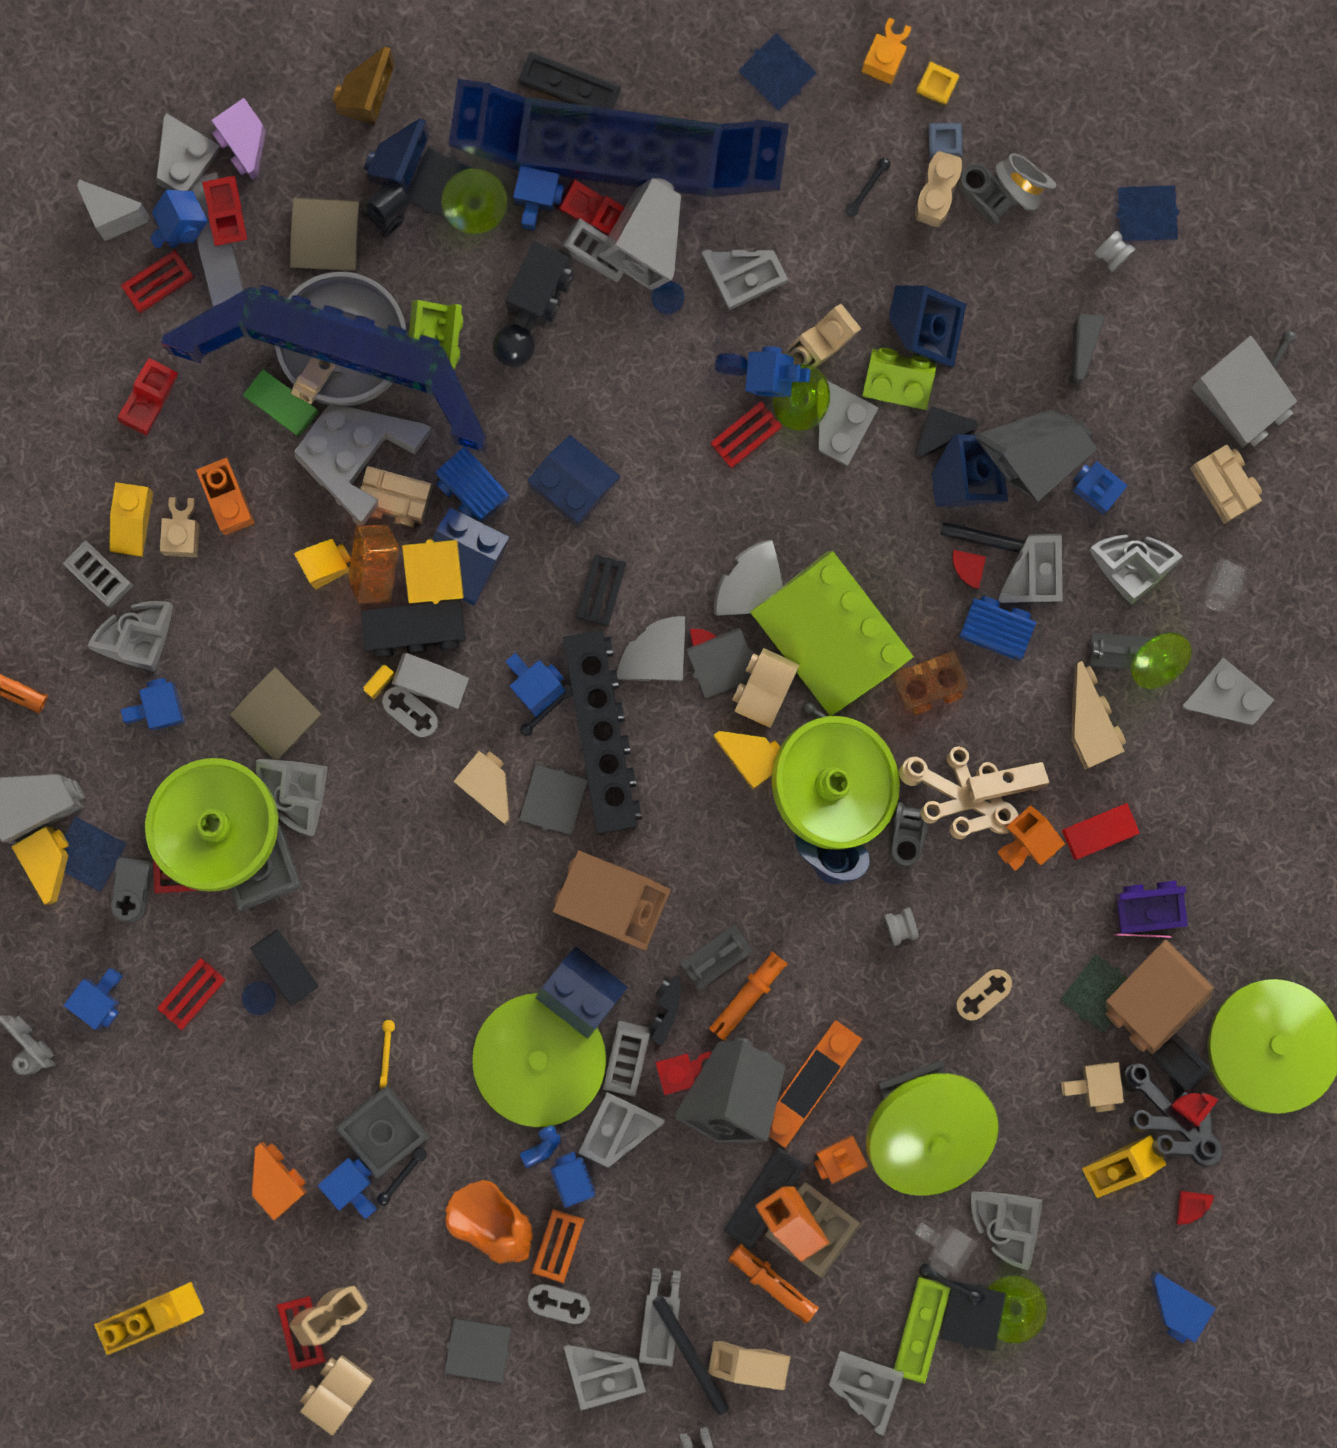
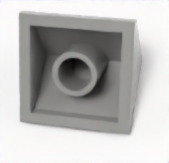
(110, 211)

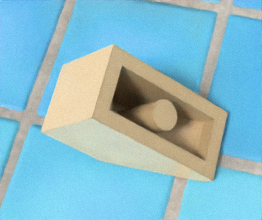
(486, 784)

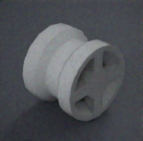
(1114, 251)
(901, 926)

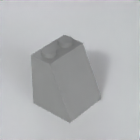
(646, 235)
(1245, 393)
(34, 803)

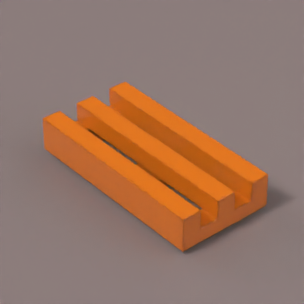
(567, 1218)

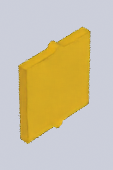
(432, 571)

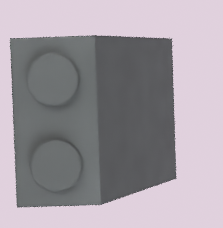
(1038, 450)
(734, 1094)

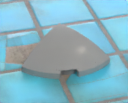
(1123, 559)
(750, 580)
(135, 637)
(655, 653)
(296, 791)
(1013, 1238)

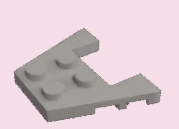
(343, 445)

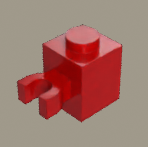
(679, 1072)

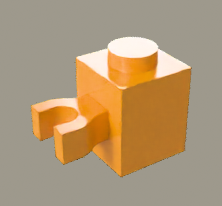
(886, 54)

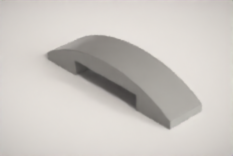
(218, 261)

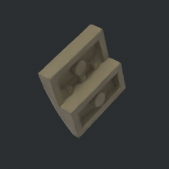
(324, 234)
(275, 714)
(835, 1224)

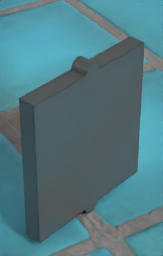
(721, 662)
(553, 799)
(478, 1350)

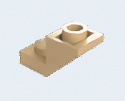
(823, 339)
(749, 1366)

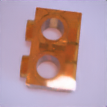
(373, 564)
(927, 675)

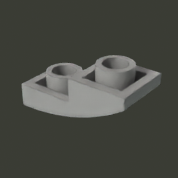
(430, 680)

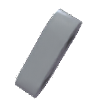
(405, 718)
(561, 1295)

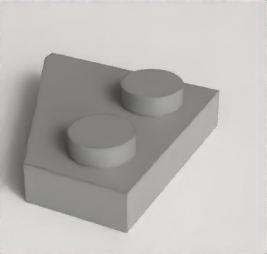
(183, 155)
(744, 274)
(844, 424)
(1036, 571)
(1229, 696)
(617, 1130)
(602, 1376)
(867, 1387)

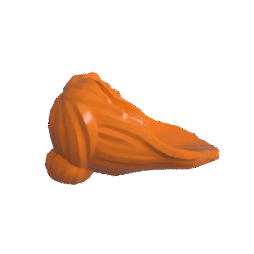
(489, 1222)

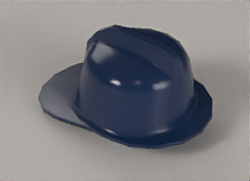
(835, 865)

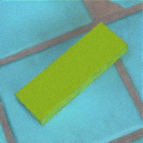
(921, 1329)

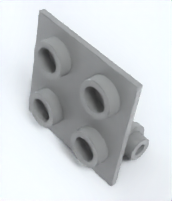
(35, 1055)

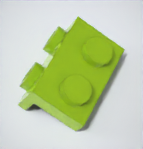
(440, 323)
(899, 378)

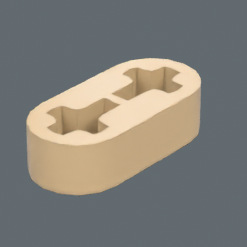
(978, 988)

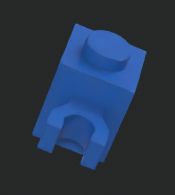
(536, 191)
(178, 218)
(772, 373)
(1098, 486)
(535, 685)
(158, 706)
(93, 1001)
(346, 1186)

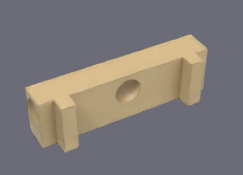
(311, 380)
(992, 784)

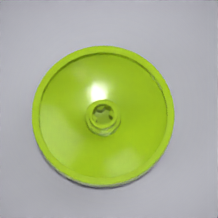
(835, 782)
(211, 824)
(1273, 1046)
(536, 1064)
(932, 1134)

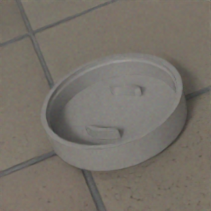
(354, 296)

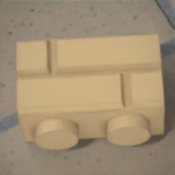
(1227, 483)
(397, 496)

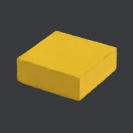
(937, 83)
(379, 681)

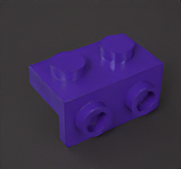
(1151, 909)

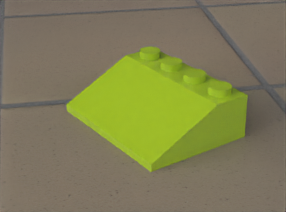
(832, 633)

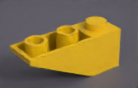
(149, 1318)

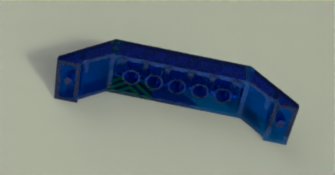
(617, 143)
(336, 340)

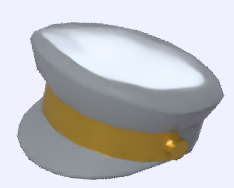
(1023, 180)

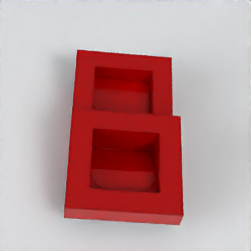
(591, 207)
(225, 211)
(148, 396)
(1100, 831)

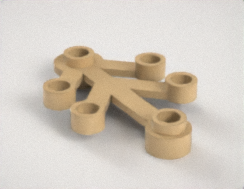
(960, 794)

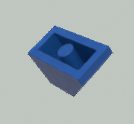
(1180, 1309)

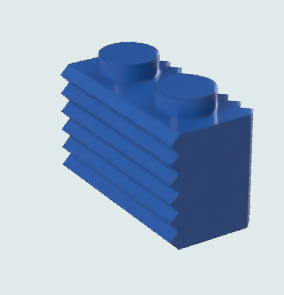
(471, 485)
(997, 628)
(572, 1179)

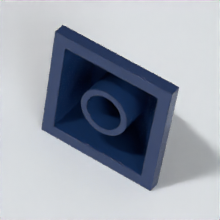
(398, 156)
(928, 322)
(967, 475)

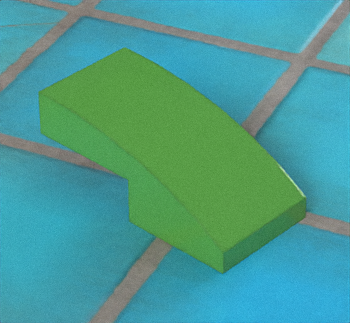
(280, 404)

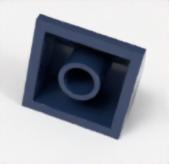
(573, 480)
(478, 549)
(581, 992)

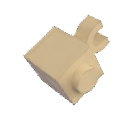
(180, 533)
(1100, 1084)

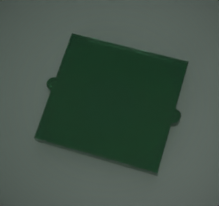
(1092, 990)

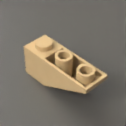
(1091, 728)

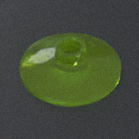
(470, 185)
(794, 411)
(1161, 660)
(1034, 1309)

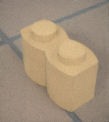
(937, 193)
(765, 688)
(322, 1322)
(336, 1394)

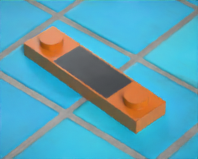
(812, 1081)

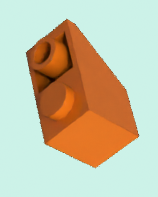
(225, 496)
(272, 1182)
(792, 1223)

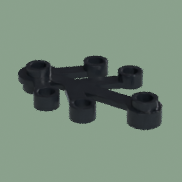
(1172, 1121)

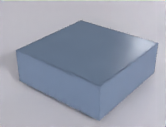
(945, 138)

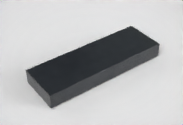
(567, 83)
(779, 1172)

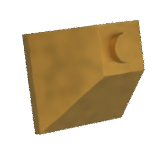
(365, 88)

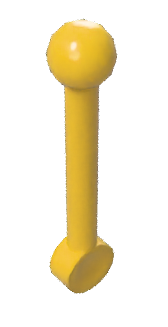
(388, 1026)

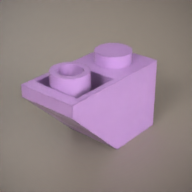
(243, 134)

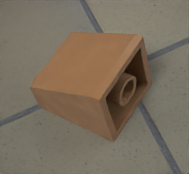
(611, 900)
(1158, 998)

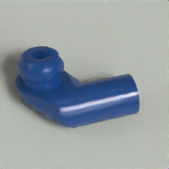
(544, 1150)

